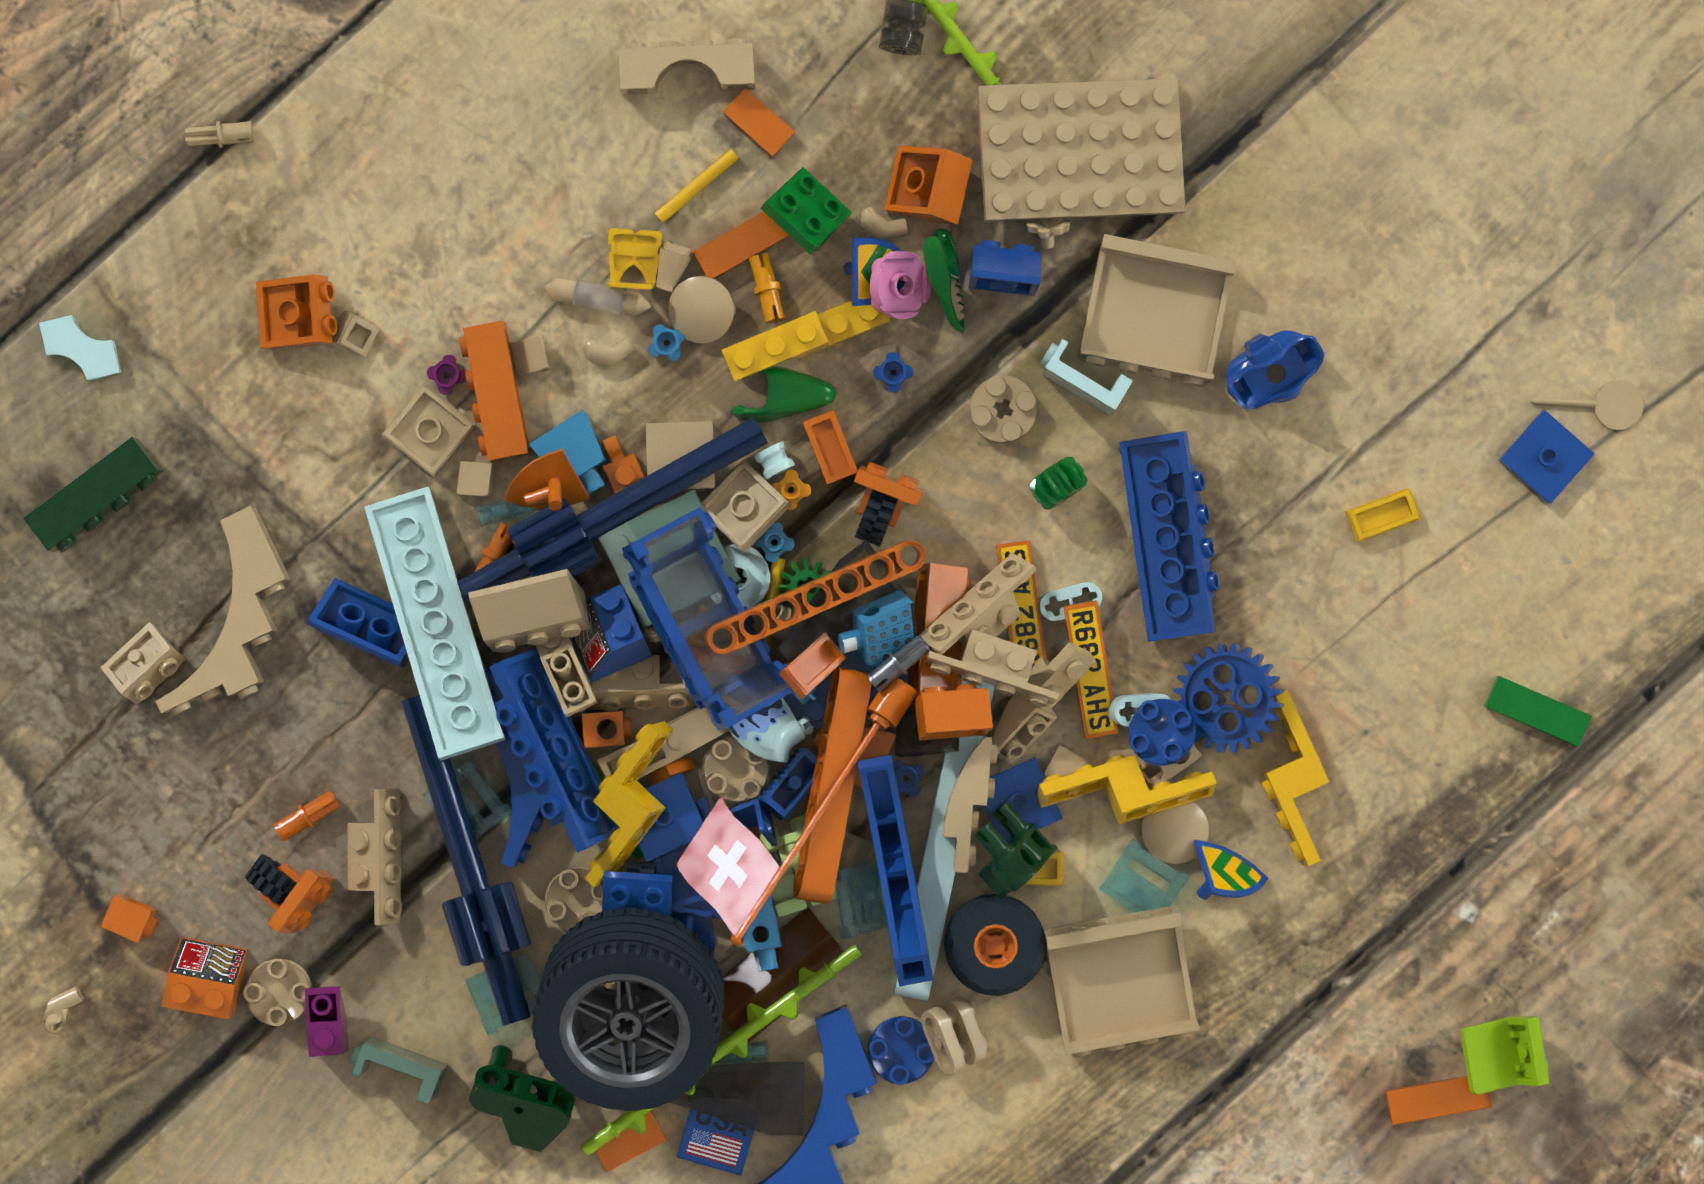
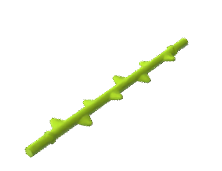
(958, 43)
(738, 1041)

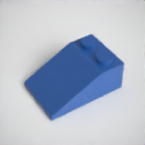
(1005, 268)

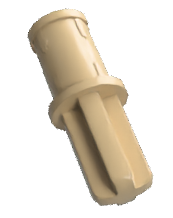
(219, 134)

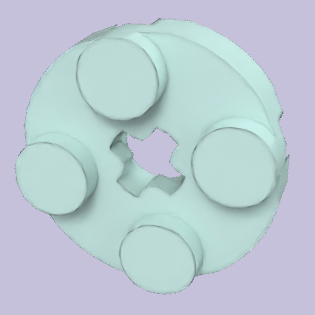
(756, 572)

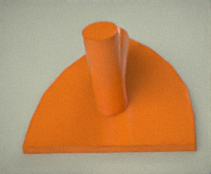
(546, 483)

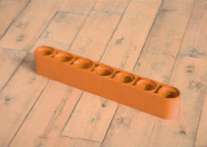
(832, 596)
(838, 742)

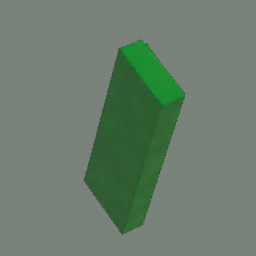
(1537, 711)

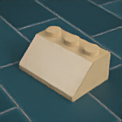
(530, 611)

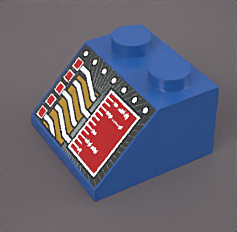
(613, 636)

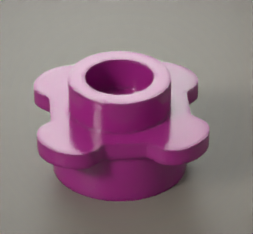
(437, 372)

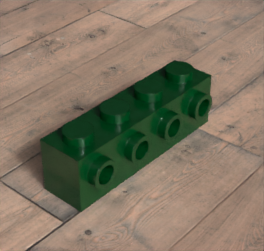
(94, 495)

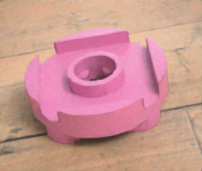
(884, 281)

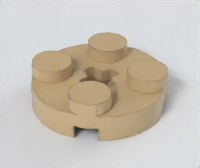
(996, 391)

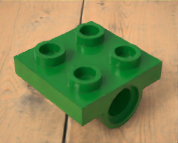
(806, 210)

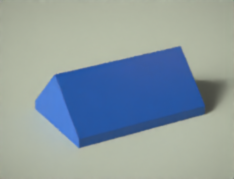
(360, 621)

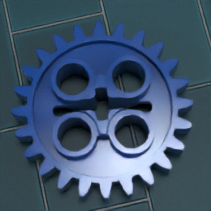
(1245, 673)

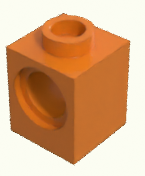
(591, 729)
(130, 918)

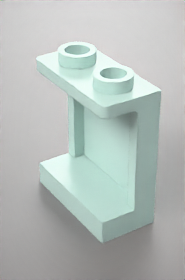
(1082, 385)

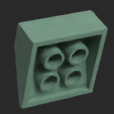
(644, 525)

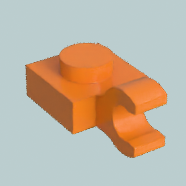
(623, 469)

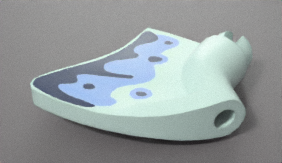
(771, 731)

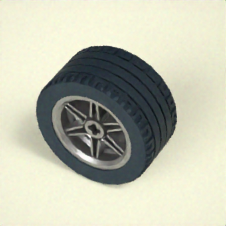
(615, 1041)

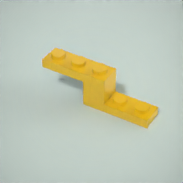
(800, 338)
(1294, 779)
(1126, 788)
(628, 801)

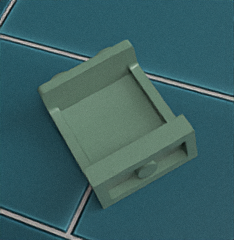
(402, 1060)

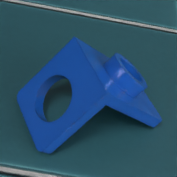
(754, 814)

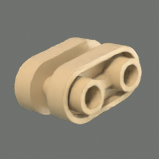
(954, 1035)

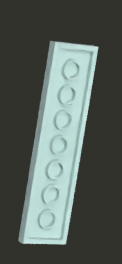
(434, 623)

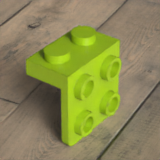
(1504, 1054)

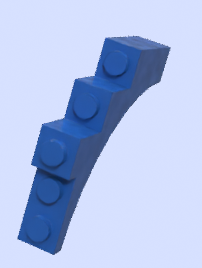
(525, 801)
(895, 871)
(845, 1073)

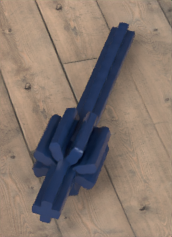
(563, 540)
(486, 918)

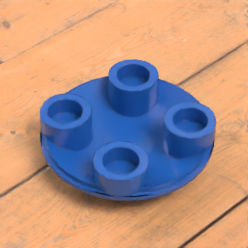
(1162, 732)
(900, 1050)

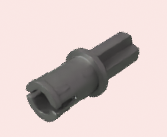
(898, 663)

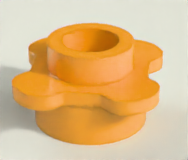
(800, 489)

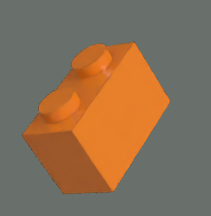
(953, 712)

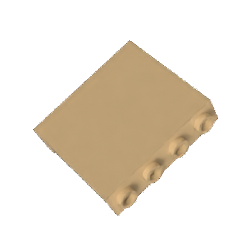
(1156, 309)
(1121, 980)

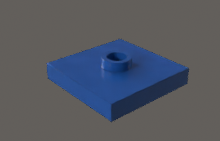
(1546, 457)
(1020, 788)
(676, 823)

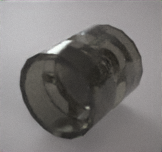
(903, 15)

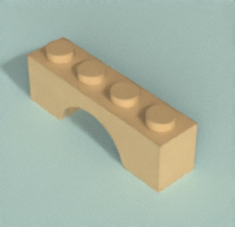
(645, 67)

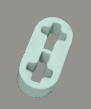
(1067, 594)
(1132, 700)

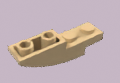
(566, 674)
(1024, 721)
(689, 733)
(969, 789)

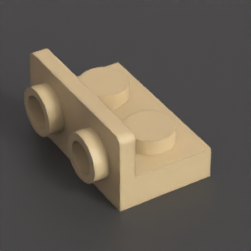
(142, 664)

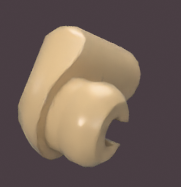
(880, 227)
(607, 355)
(57, 1009)

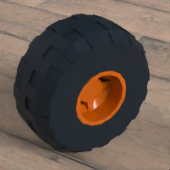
(994, 944)

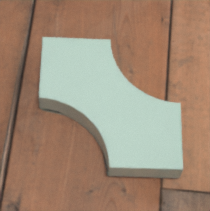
(66, 339)

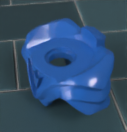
(1246, 374)

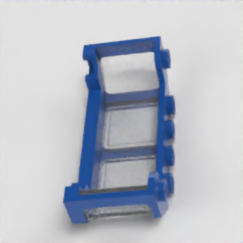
(683, 596)

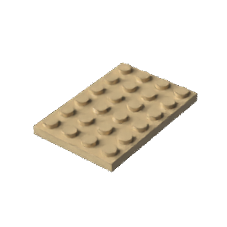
(1081, 149)

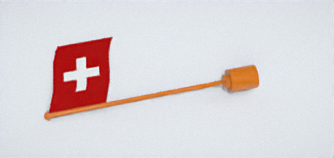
(735, 867)

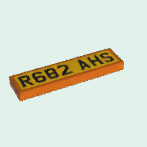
(1027, 627)
(1094, 686)

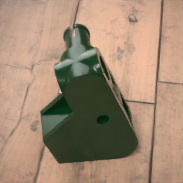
(1012, 862)
(528, 1118)

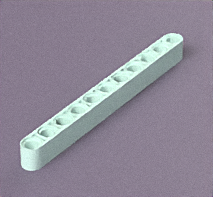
(936, 868)

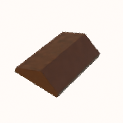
(804, 945)

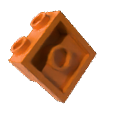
(295, 311)

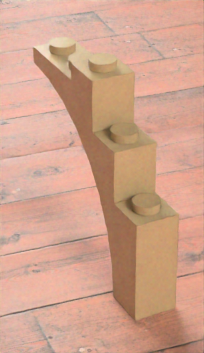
(230, 663)

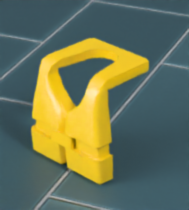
(634, 249)

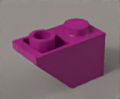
(326, 1021)

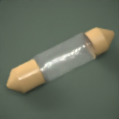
(597, 296)

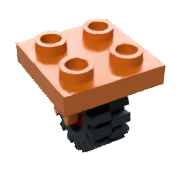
(883, 500)
(289, 892)

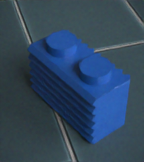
(790, 784)

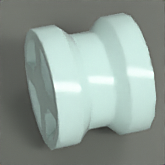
(774, 460)

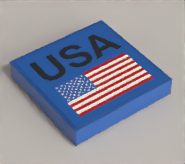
(715, 1143)

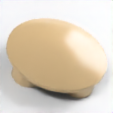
(701, 309)
(734, 771)
(1172, 833)
(572, 897)
(277, 992)

